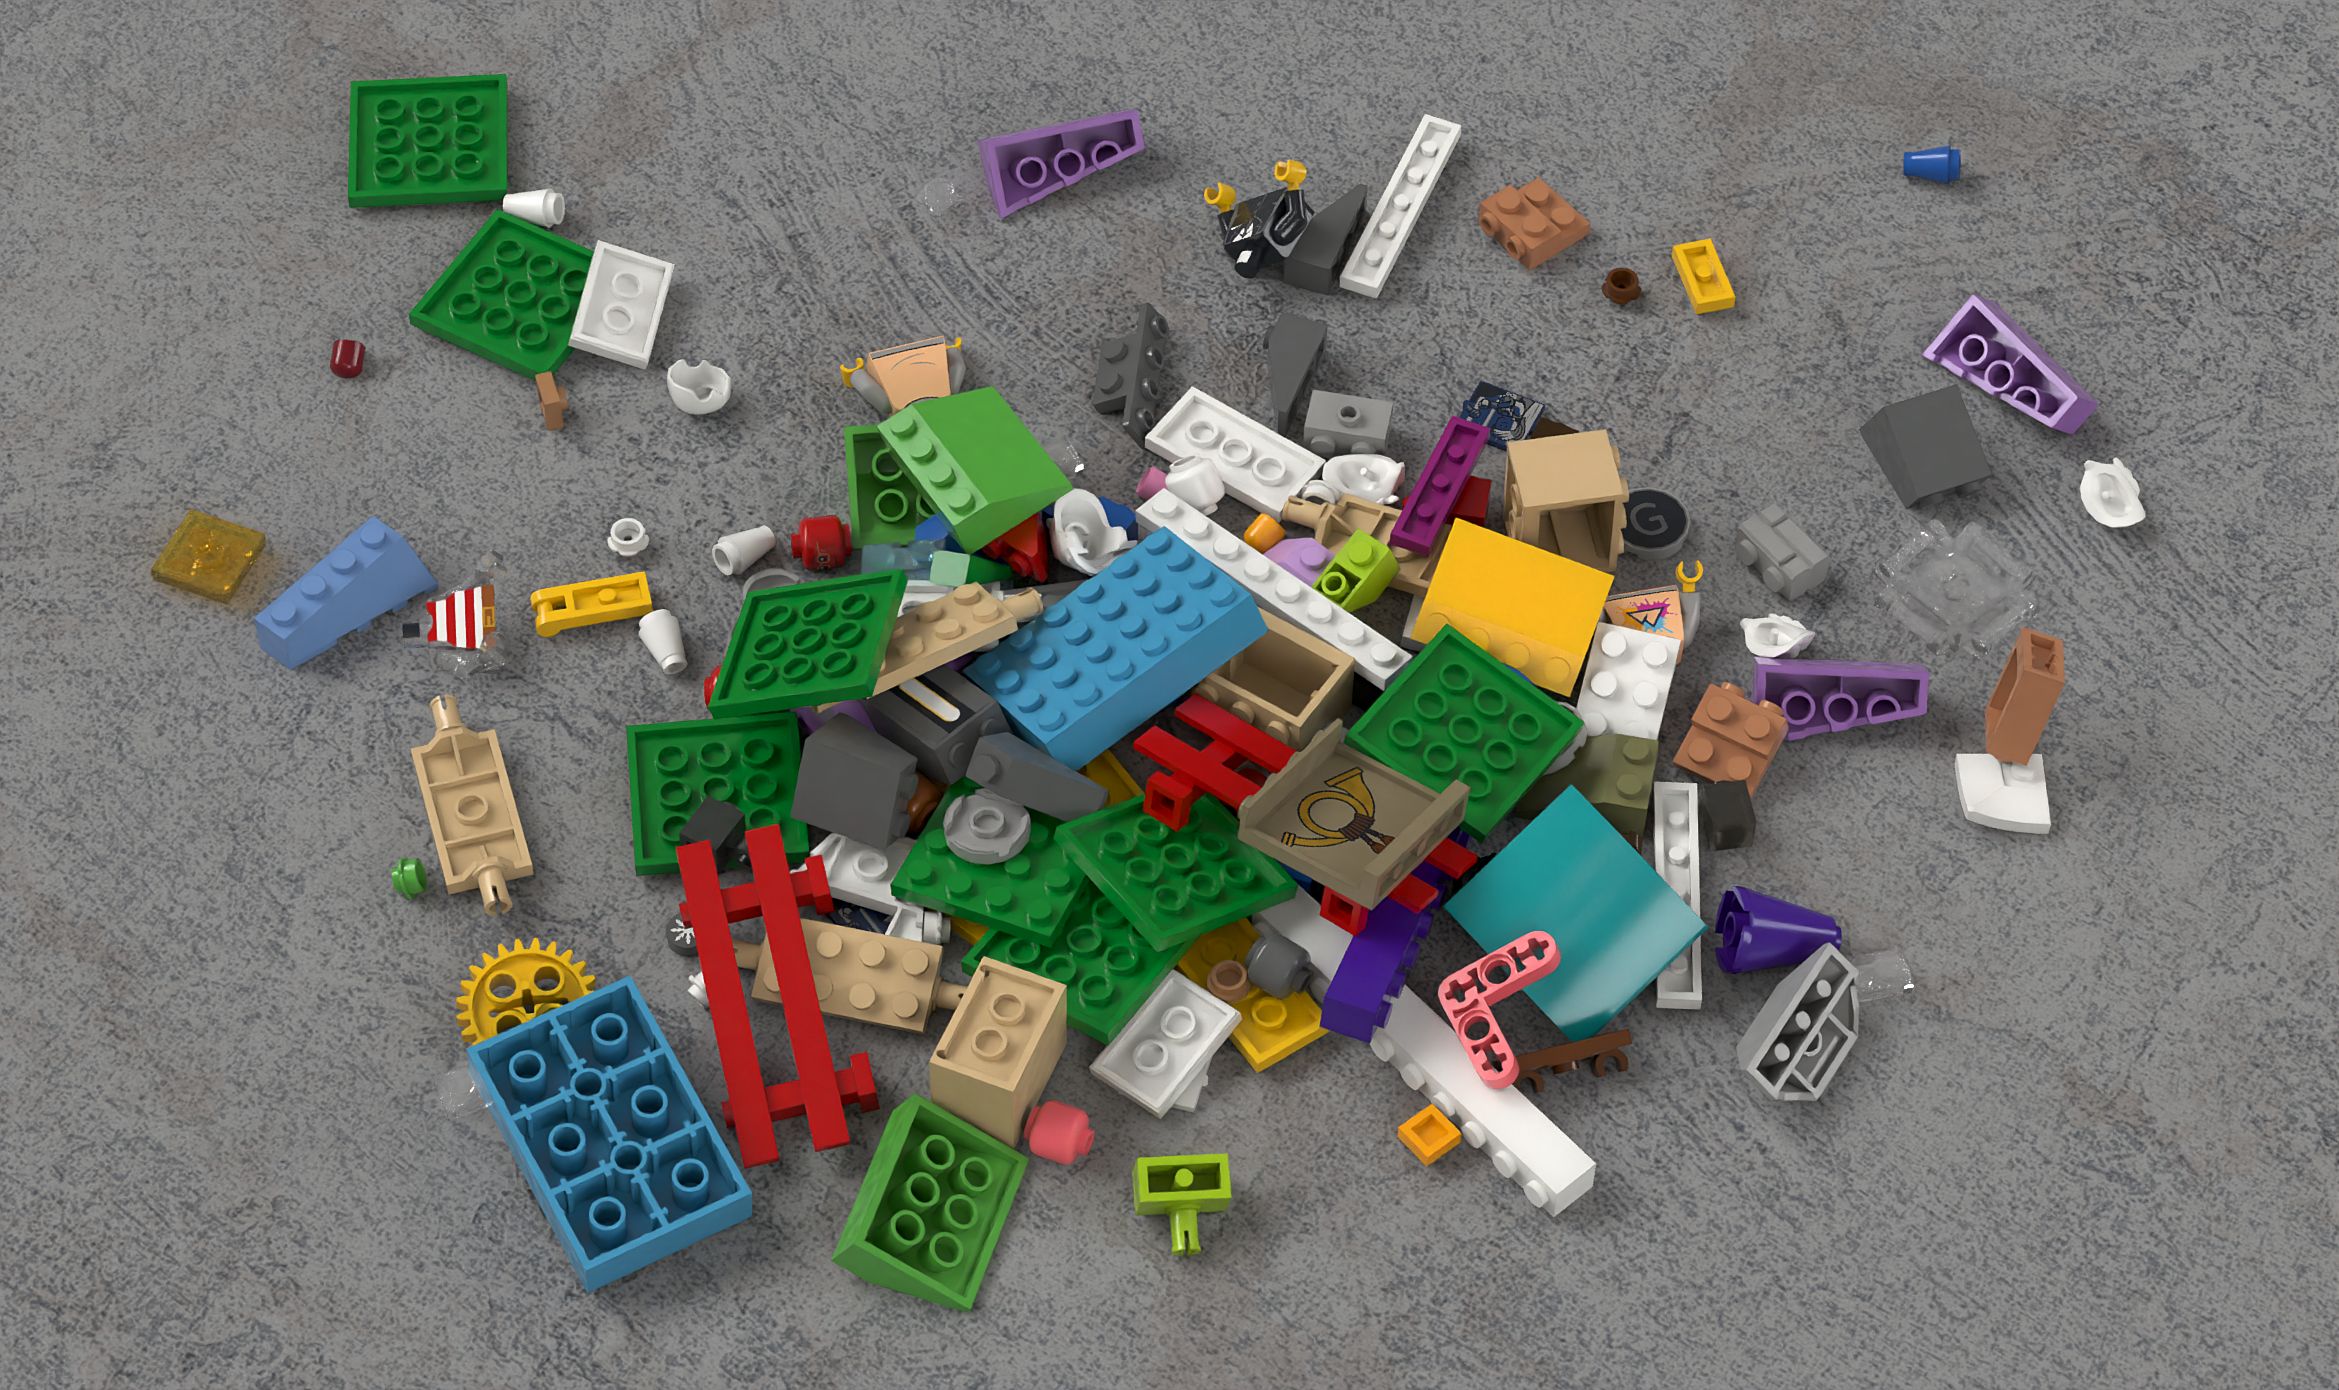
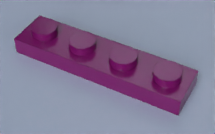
(1439, 486)

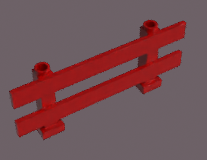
(1213, 772)
(777, 898)

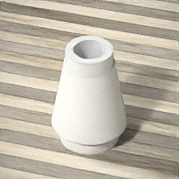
(536, 207)
(742, 549)
(664, 640)

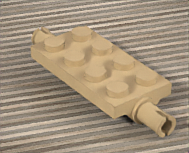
(1339, 521)
(947, 630)
(471, 808)
(862, 976)

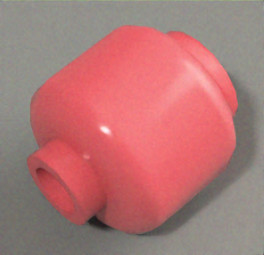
(1058, 1132)

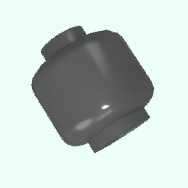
(1278, 966)

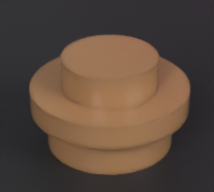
(1228, 981)

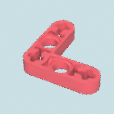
(1477, 1004)

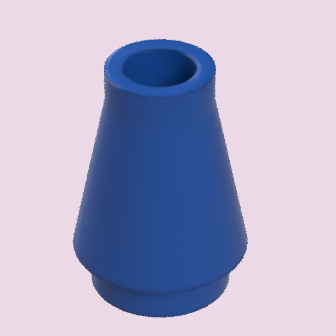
(1934, 164)

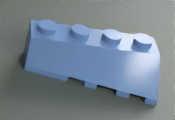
(343, 594)

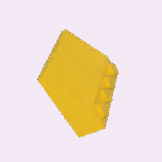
(1515, 603)

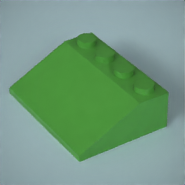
(973, 464)
(881, 496)
(930, 1206)

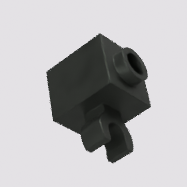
(724, 827)

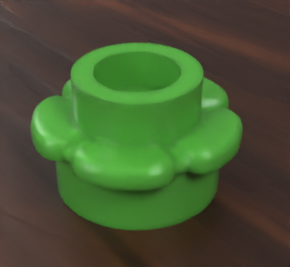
(409, 877)

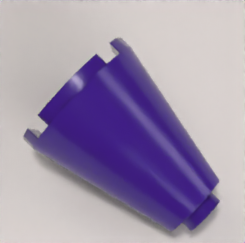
(1768, 932)

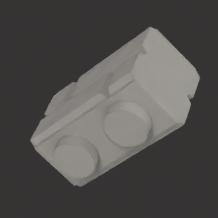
(1781, 553)

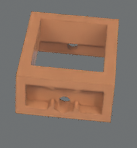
(2024, 696)

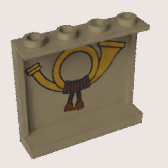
(1348, 818)

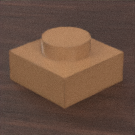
(551, 400)

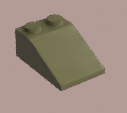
(1611, 774)

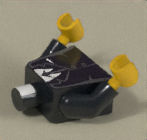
(1266, 226)

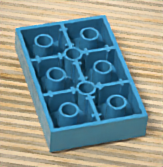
(1118, 649)
(609, 1133)

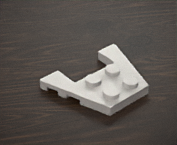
(864, 876)

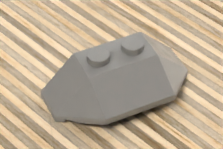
(1803, 1029)

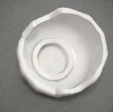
(698, 388)

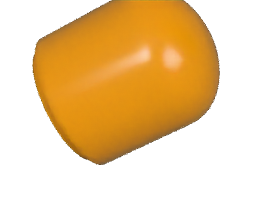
(1263, 533)

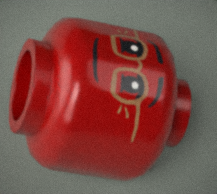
(822, 543)

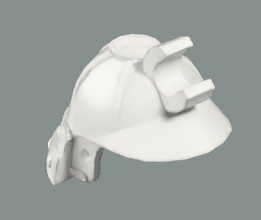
(1083, 535)

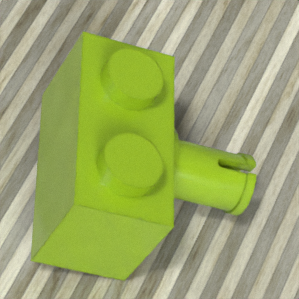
(1181, 1190)

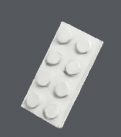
(1250, 458)

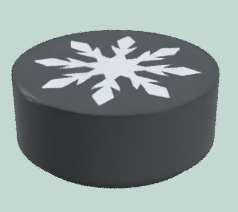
(680, 939)

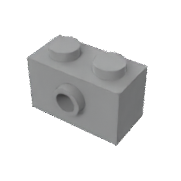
(1346, 425)

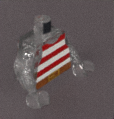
(464, 624)

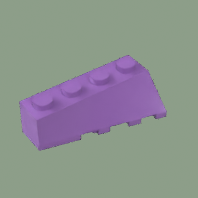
(1044, 159)
(2006, 362)
(1837, 693)

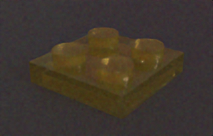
(208, 556)

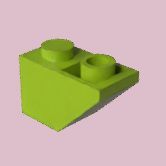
(1358, 572)

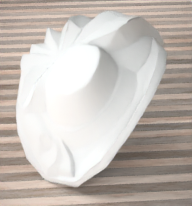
(1365, 476)
(2111, 494)
(1776, 636)

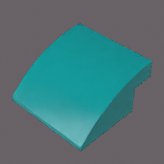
(1597, 902)

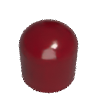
(347, 358)

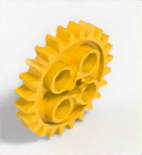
(522, 972)

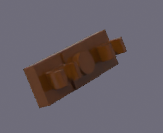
(1566, 1057)

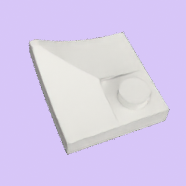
(2003, 793)

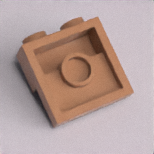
(1531, 222)
(1731, 737)

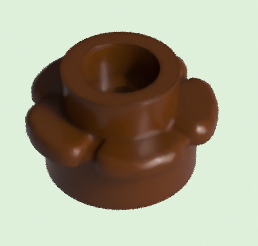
(1621, 286)

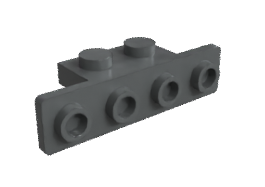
(1131, 374)

